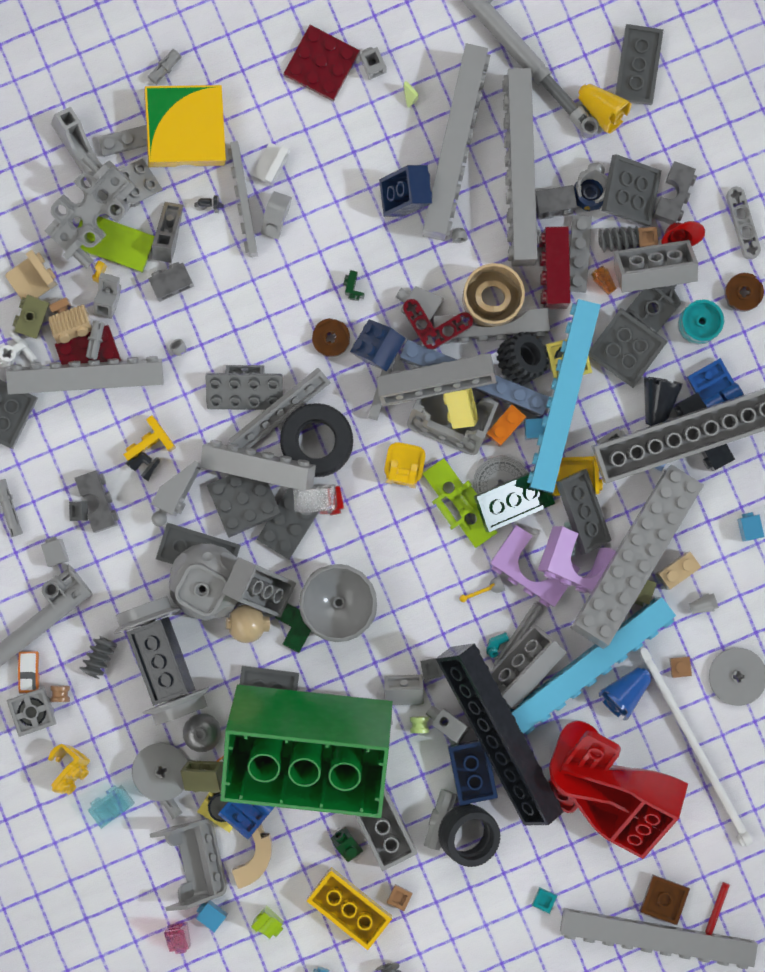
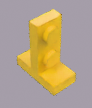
(149, 440)

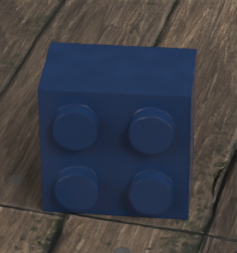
(377, 345)

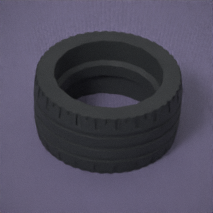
(483, 850)

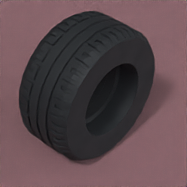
(318, 414)

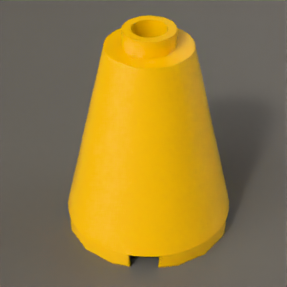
(604, 106)

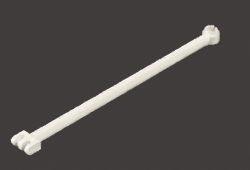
(743, 838)

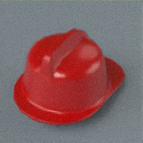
(684, 231)

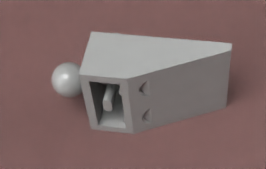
(173, 493)

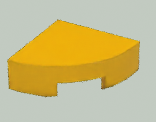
(100, 268)

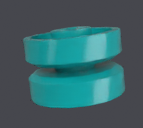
(703, 311)

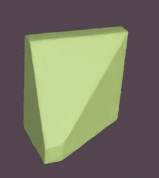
(410, 94)

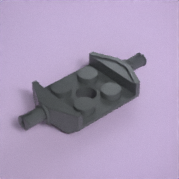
(663, 297)

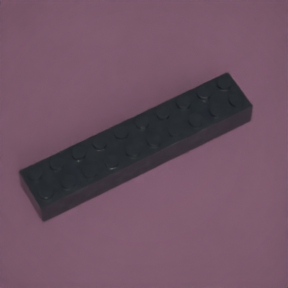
(499, 735)

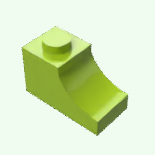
(268, 923)

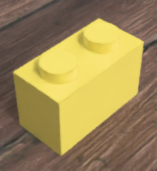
(461, 408)

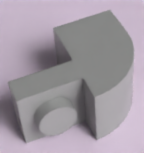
(275, 215)
(107, 296)

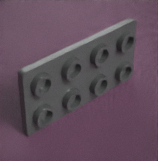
(243, 388)

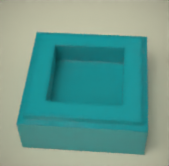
(544, 900)

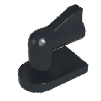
(203, 203)
(143, 458)

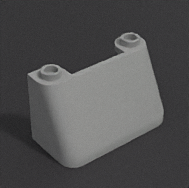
(431, 420)

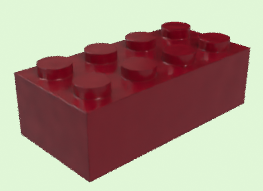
(556, 267)

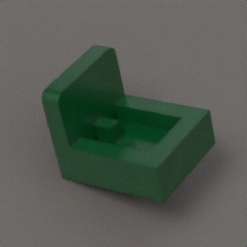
(350, 282)
(346, 844)

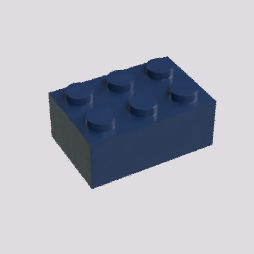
(405, 191)
(472, 773)

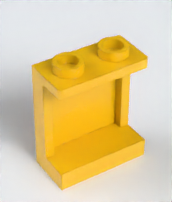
(571, 465)

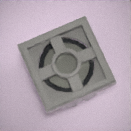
(33, 711)

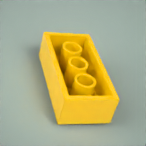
(349, 908)

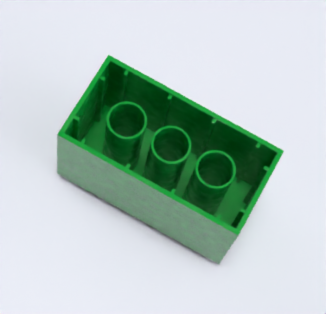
(306, 751)

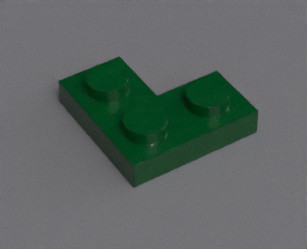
(299, 631)

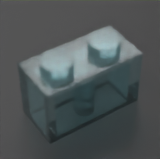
(110, 806)

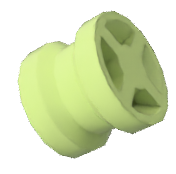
(419, 724)

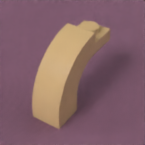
(253, 869)

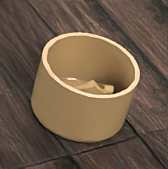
(493, 276)

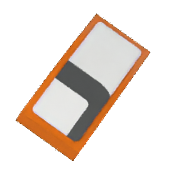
(28, 672)

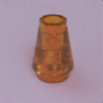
(604, 280)

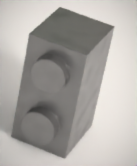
(555, 201)
(170, 281)

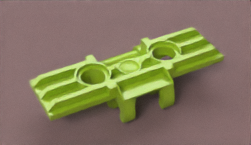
(461, 497)

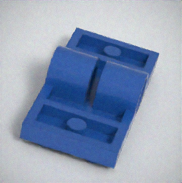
(714, 384)
(245, 817)

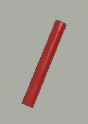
(717, 908)

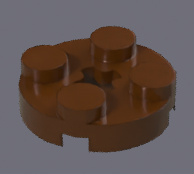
(751, 300)
(320, 335)

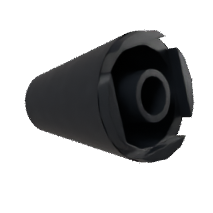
(659, 399)

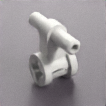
(13, 351)

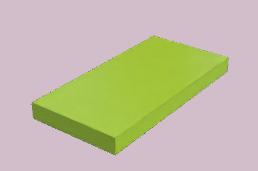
(121, 244)

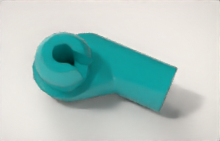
(494, 644)

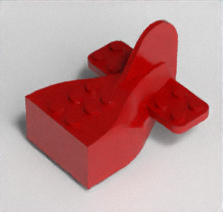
(619, 802)

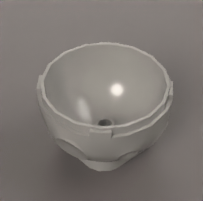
(207, 567)
(319, 606)

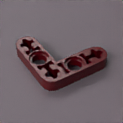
(430, 330)

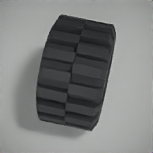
(511, 358)

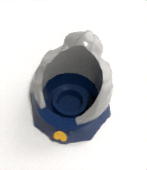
(591, 187)

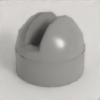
(459, 235)
(178, 347)

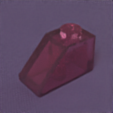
(178, 937)

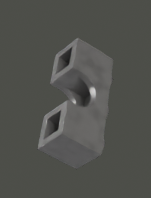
(681, 178)
(103, 516)

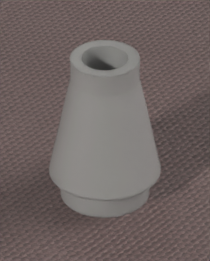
(704, 604)

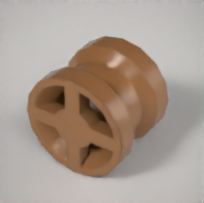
(60, 694)

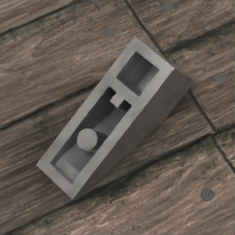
(167, 232)

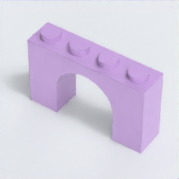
(557, 561)
(507, 562)

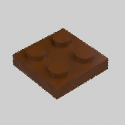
(664, 899)

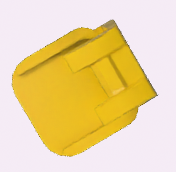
(404, 464)
(75, 770)

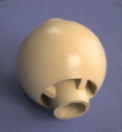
(247, 624)

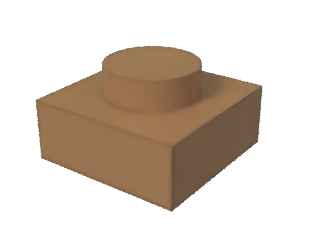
(648, 236)
(60, 306)
(680, 667)
(399, 897)

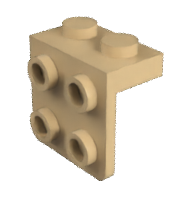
(31, 276)

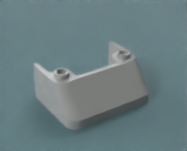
(200, 862)

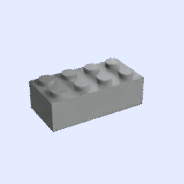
(655, 266)
(258, 587)
(526, 665)
(387, 835)

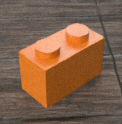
(505, 425)

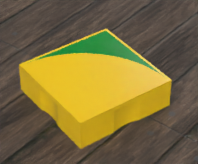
(185, 125)

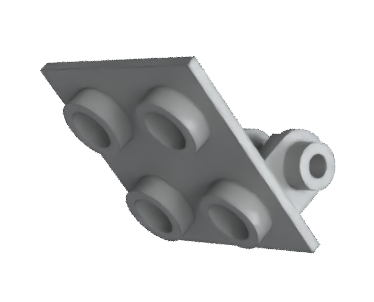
(143, 179)

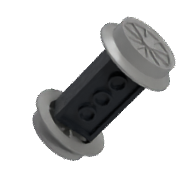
(161, 660)

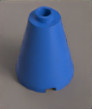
(625, 693)

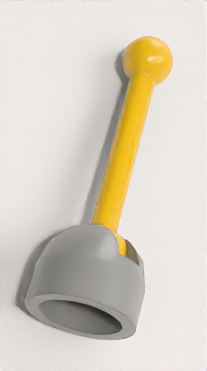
(496, 586)

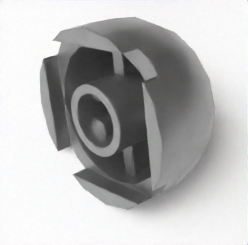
(201, 732)

